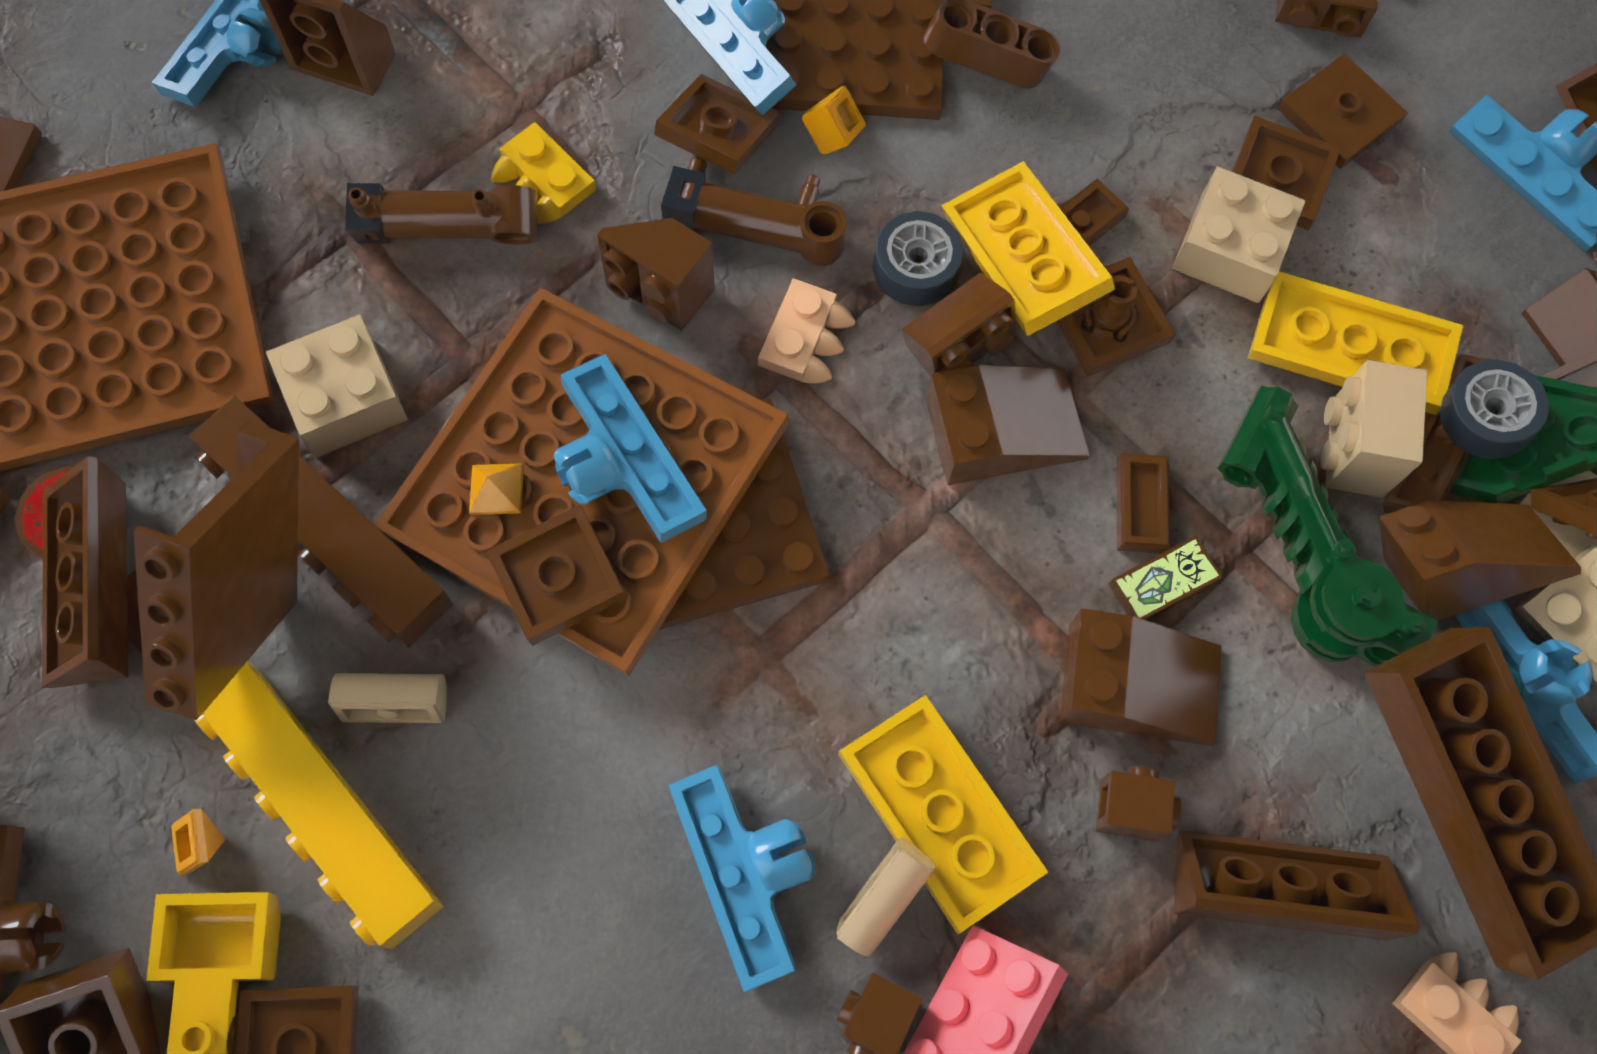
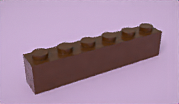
(338, 539)

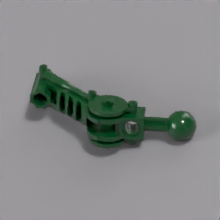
(1343, 601)

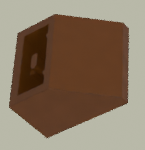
(659, 267)
(963, 327)

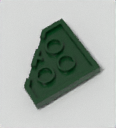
(1558, 451)

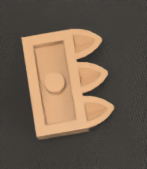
(802, 333)
(1457, 1013)

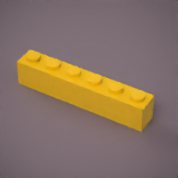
(319, 809)

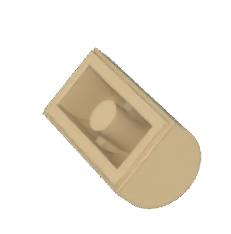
(388, 697)
(884, 897)

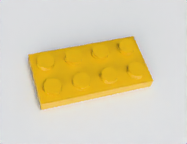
(1028, 247)
(1335, 331)
(944, 807)

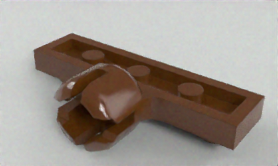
(23, 923)

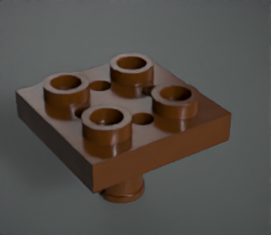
(1124, 311)

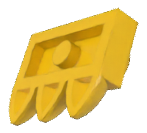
(546, 170)

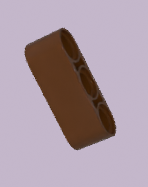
(991, 42)

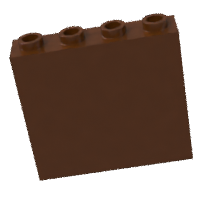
(221, 578)

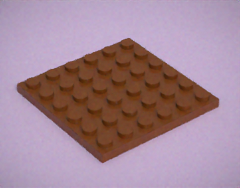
(122, 306)
(524, 415)

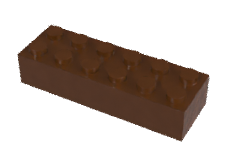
(1492, 798)

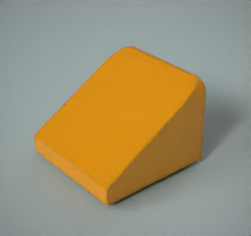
(834, 121)

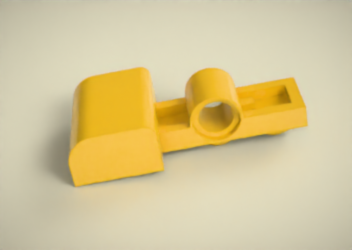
(205, 949)

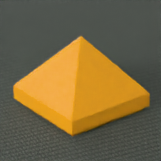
(496, 489)
(194, 841)

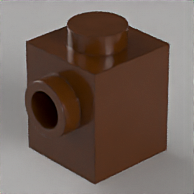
(1137, 805)
(877, 1017)

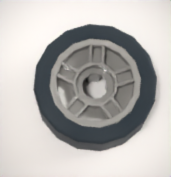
(913, 236)
(1511, 391)

